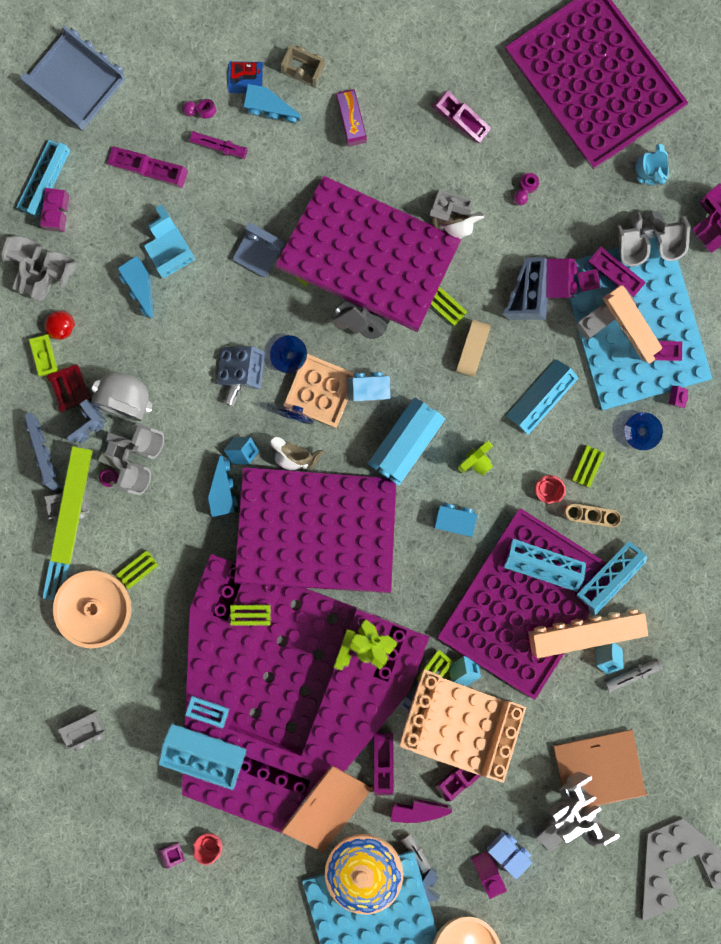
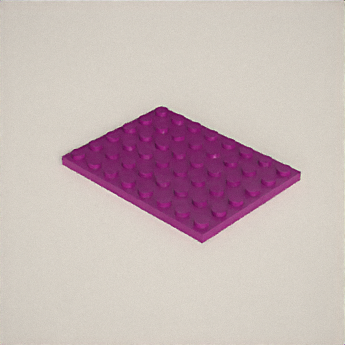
(596, 77)
(369, 253)
(316, 531)
(505, 605)

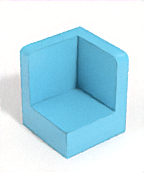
(161, 225)
(609, 657)
(464, 671)

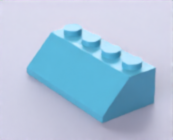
(202, 756)

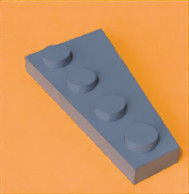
(42, 453)

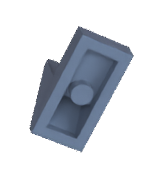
(430, 880)

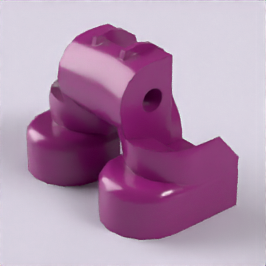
(710, 228)

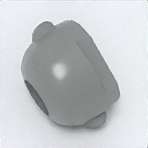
(121, 396)

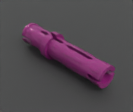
(238, 151)

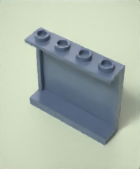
(75, 78)

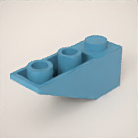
(264, 101)
(139, 281)
(220, 495)

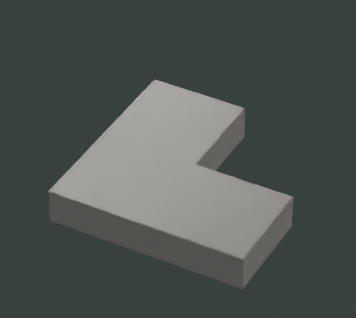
(448, 202)

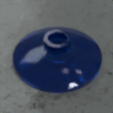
(281, 349)
(295, 413)
(652, 427)

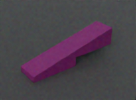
(148, 167)

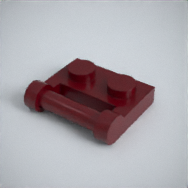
(74, 385)

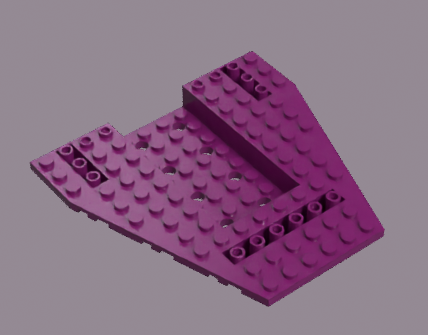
(331, 722)

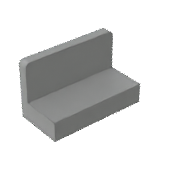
(547, 836)

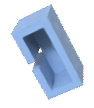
(509, 854)

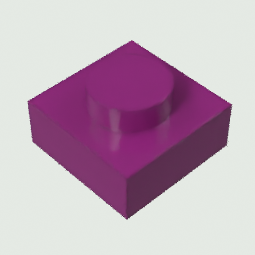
(589, 280)
(678, 396)

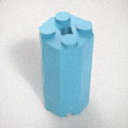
(406, 441)

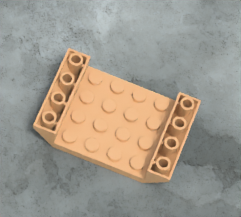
(462, 727)

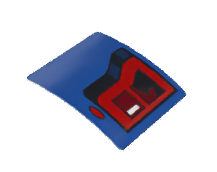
(243, 74)

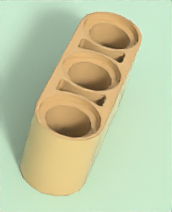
(473, 348)
(601, 515)

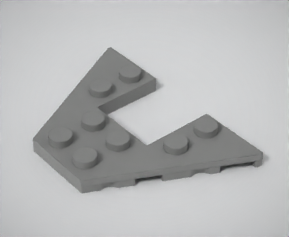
(668, 847)

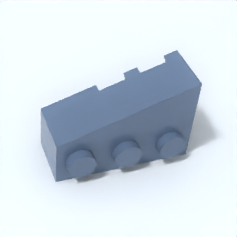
(529, 296)

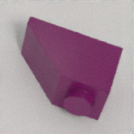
(489, 874)

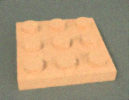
(320, 390)

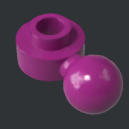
(205, 108)
(521, 197)

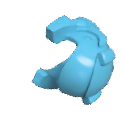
(653, 167)

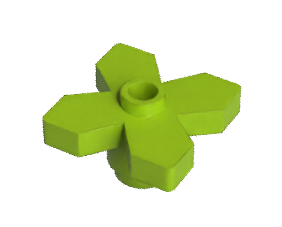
(477, 460)
(371, 646)

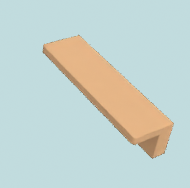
(632, 324)

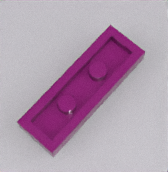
(616, 271)

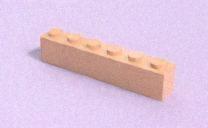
(588, 633)

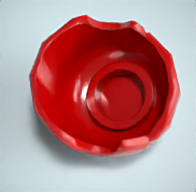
(59, 325)

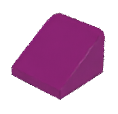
(171, 855)

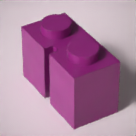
(52, 218)
(560, 278)

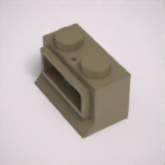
(312, 60)

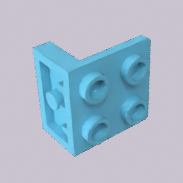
(169, 253)

